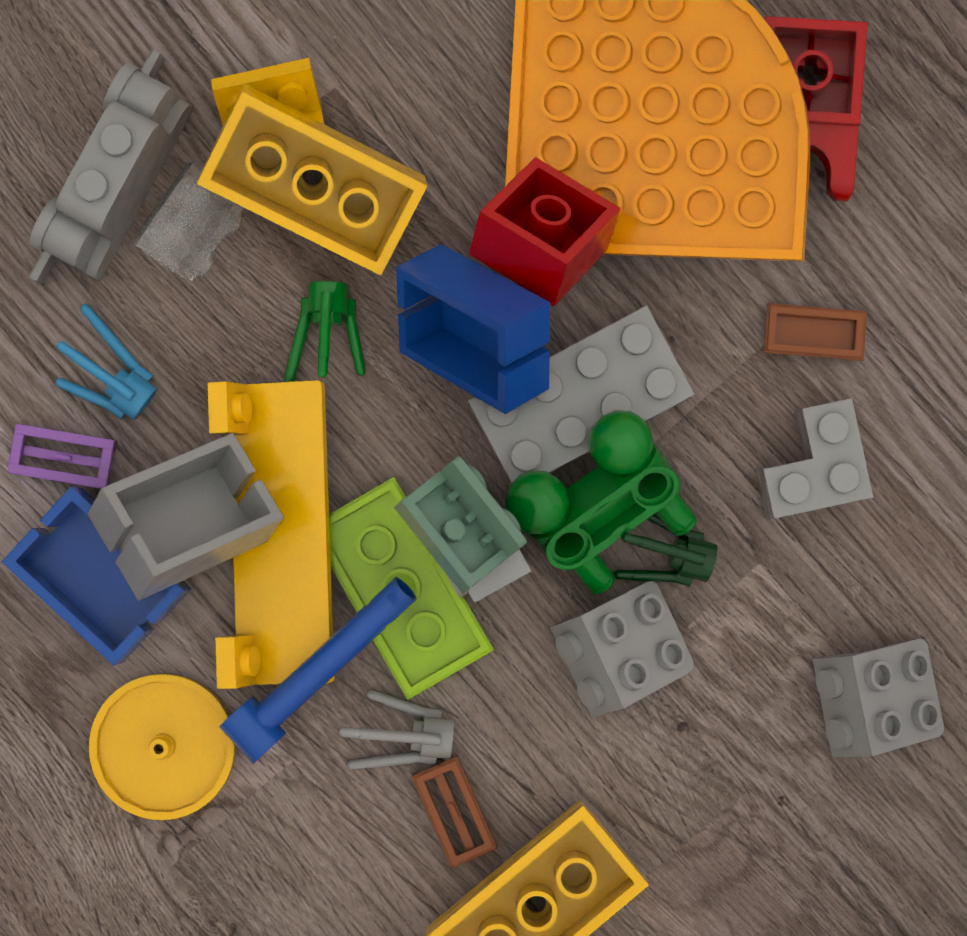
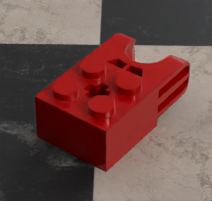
(835, 102)

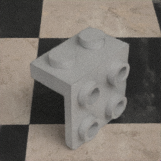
(623, 649)
(878, 699)

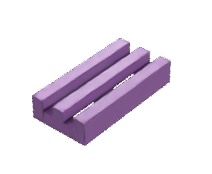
(104, 463)

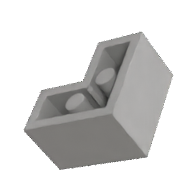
(832, 465)

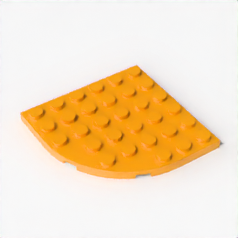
(670, 116)

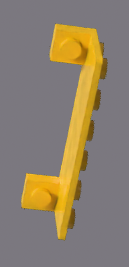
(286, 582)

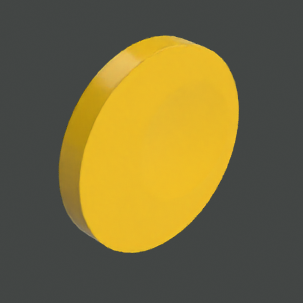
(161, 746)

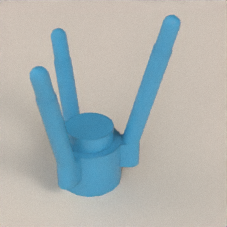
(127, 391)

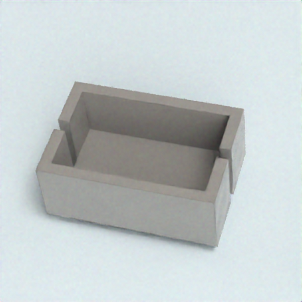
(184, 516)

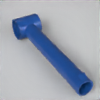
(257, 725)

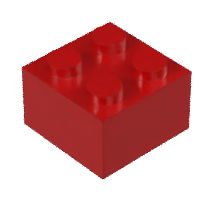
(544, 231)

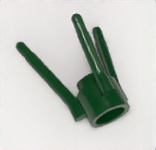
(689, 557)

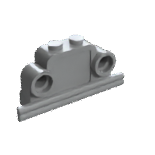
(112, 173)

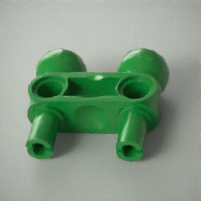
(607, 502)

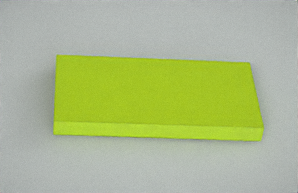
(434, 633)

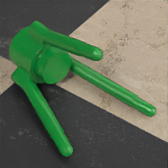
(327, 305)

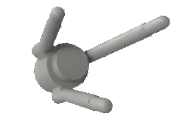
(430, 737)

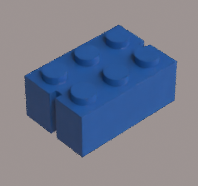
(474, 328)
(83, 582)

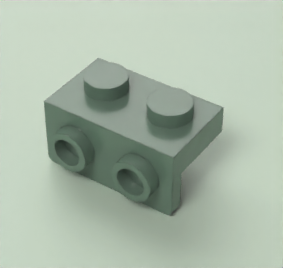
(461, 523)

